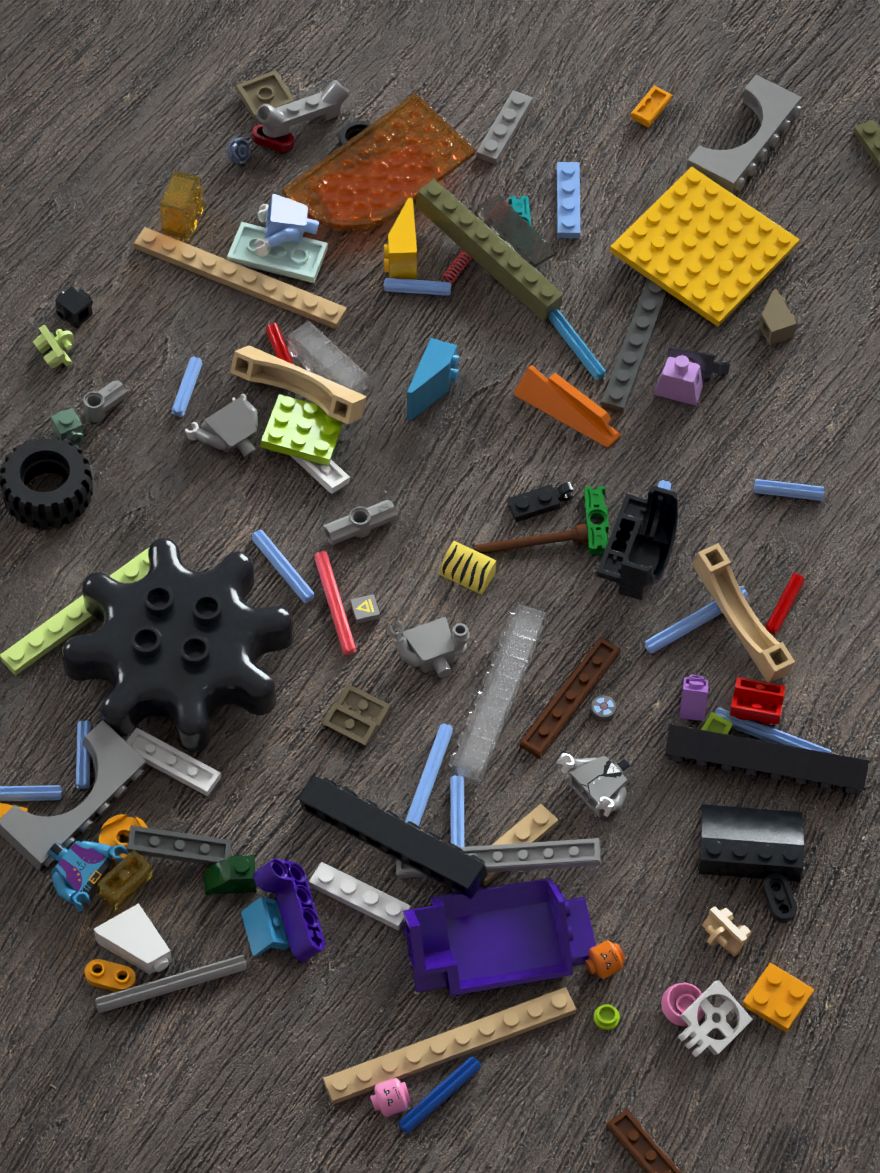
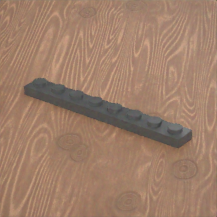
(634, 347)

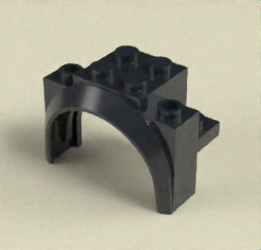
(639, 554)

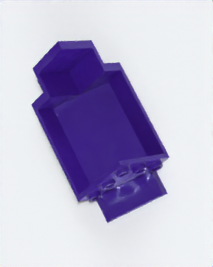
(497, 937)

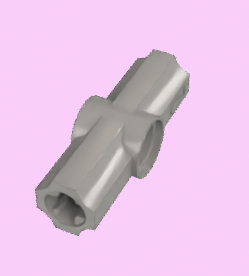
(371, 517)

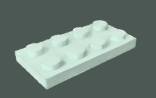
(288, 259)

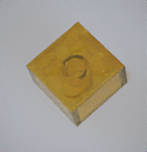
(182, 205)

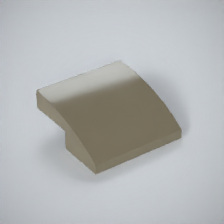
(357, 715)

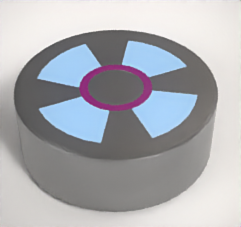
(603, 708)

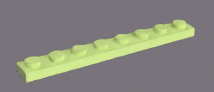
(65, 622)

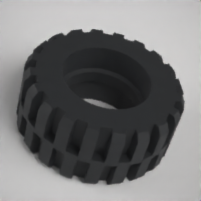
(49, 507)

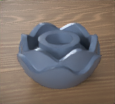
(238, 150)

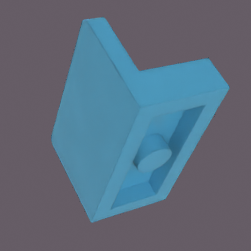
(264, 926)

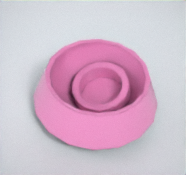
(677, 1000)

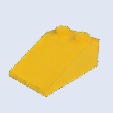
(402, 246)

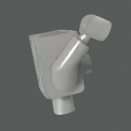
(431, 645)

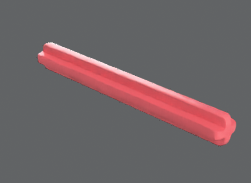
(335, 603)

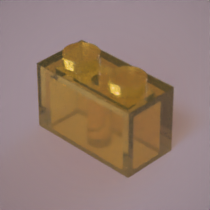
(124, 880)

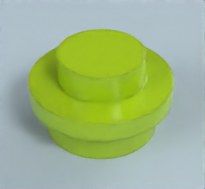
(606, 1017)

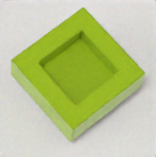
(717, 724)

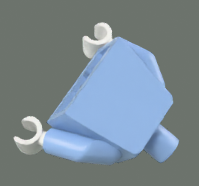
(284, 223)

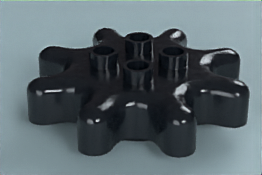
(178, 644)

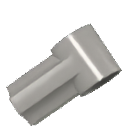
(99, 402)

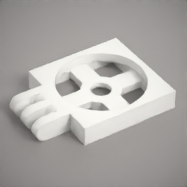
(699, 1033)

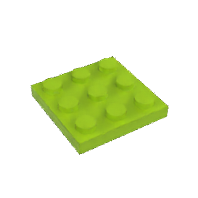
(301, 430)

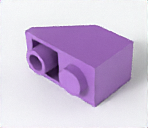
(694, 698)

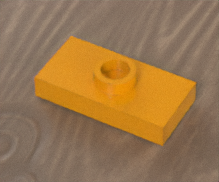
(651, 106)

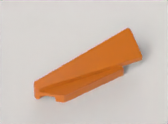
(567, 405)

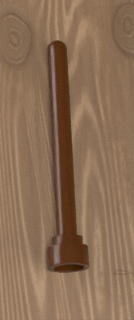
(577, 534)

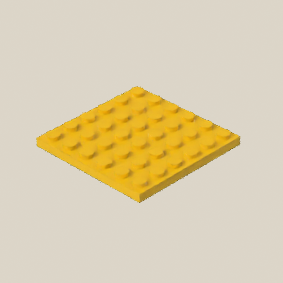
(704, 246)

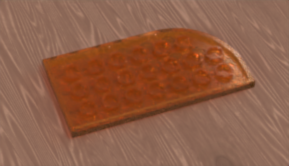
(381, 168)

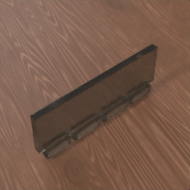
(514, 230)

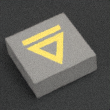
(365, 608)

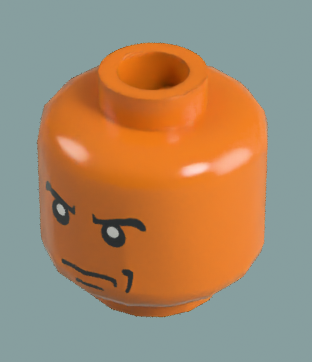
(605, 959)

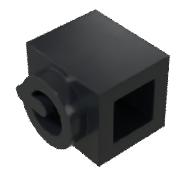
(74, 306)

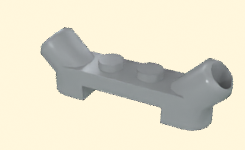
(326, 104)

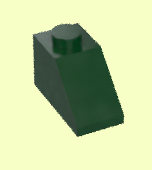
(231, 875)

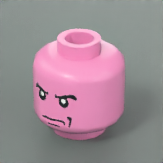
(390, 1097)

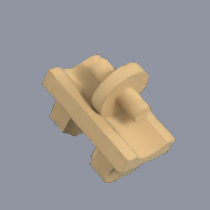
(724, 932)

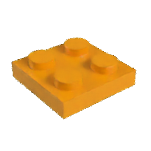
(778, 997)

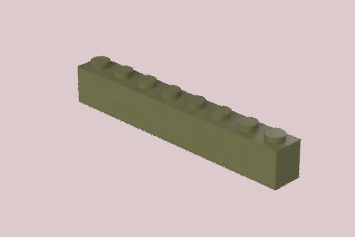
(488, 250)

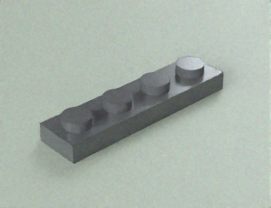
(177, 845)

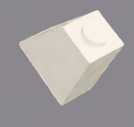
(134, 940)

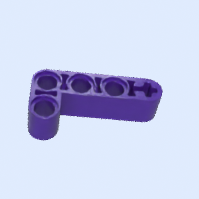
(295, 904)

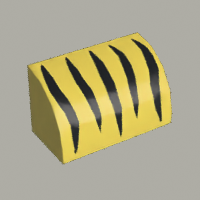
(468, 567)

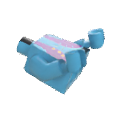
(81, 868)

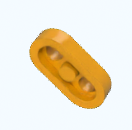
(108, 977)

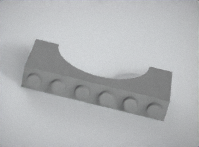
(775, 111)
(114, 767)

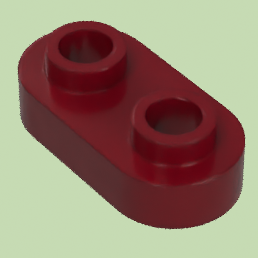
(281, 144)

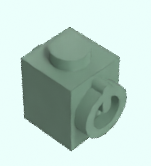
(68, 426)

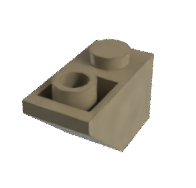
(777, 321)

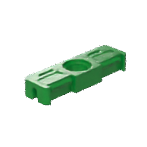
(595, 507)

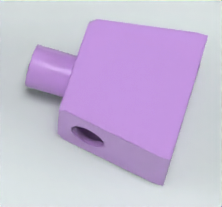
(680, 380)

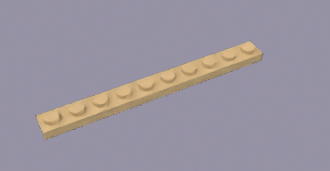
(240, 278)
(449, 1045)

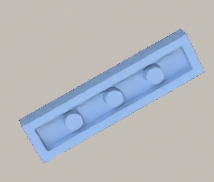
(568, 200)

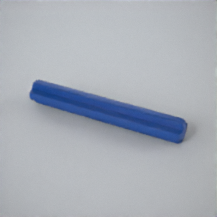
(439, 1095)

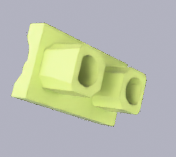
(47, 340)

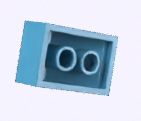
(432, 376)

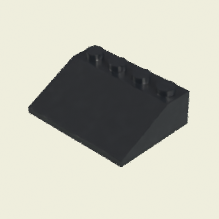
(751, 842)

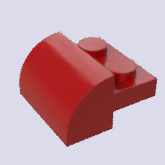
(757, 701)

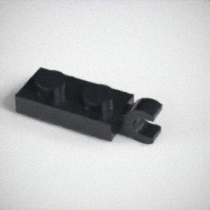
(705, 361)
(538, 501)

